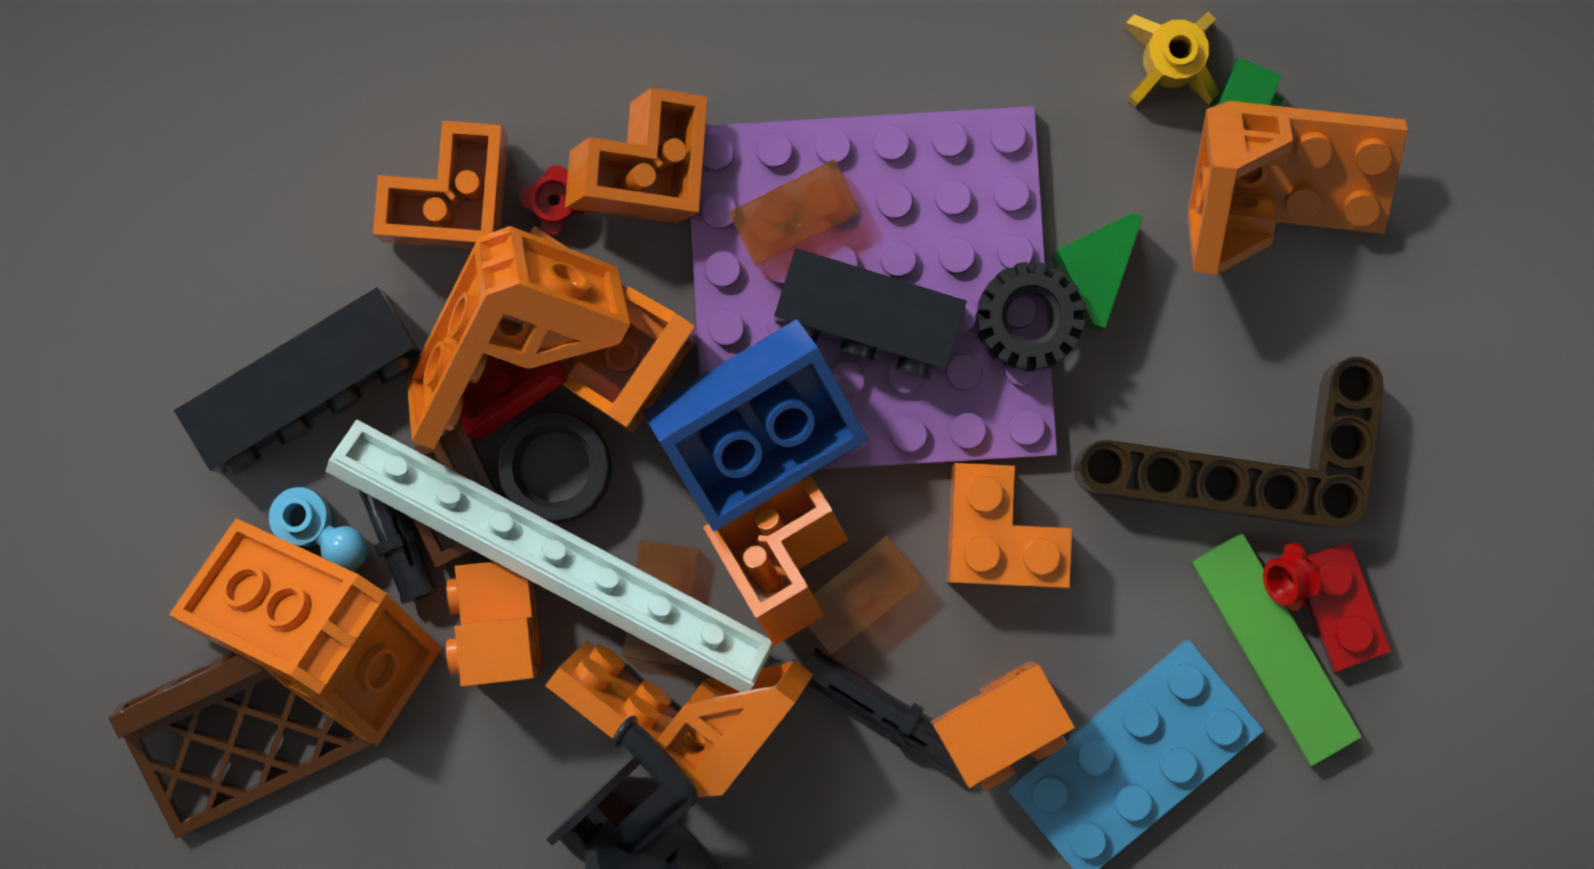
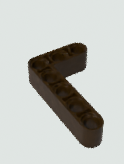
(1251, 476)

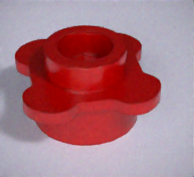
(537, 199)
(1292, 578)

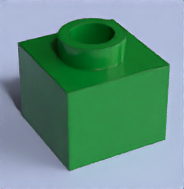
(1250, 84)

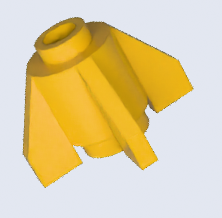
(1166, 69)

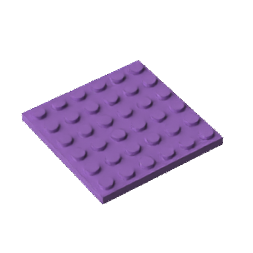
(941, 208)

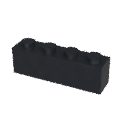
(297, 382)

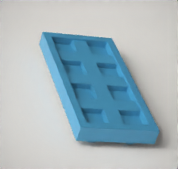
(1135, 759)

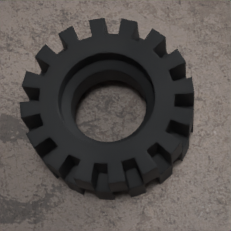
(1056, 291)

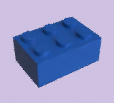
(755, 424)

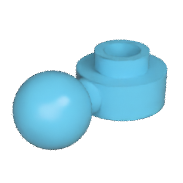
(339, 545)

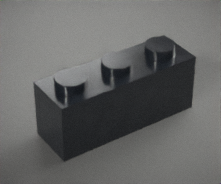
(870, 313)

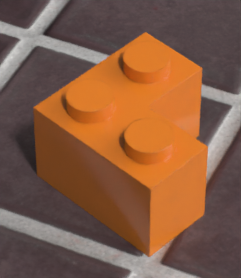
(651, 174)
(457, 205)
(987, 545)
(770, 547)
(497, 625)
(1002, 725)

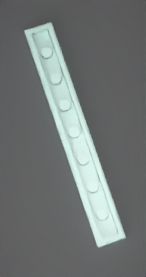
(550, 556)

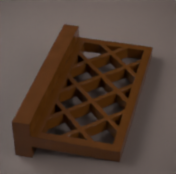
(188, 696)

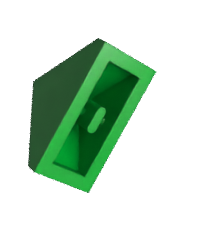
(1098, 266)

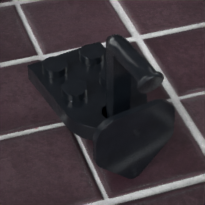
(640, 833)

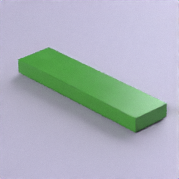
(1275, 650)

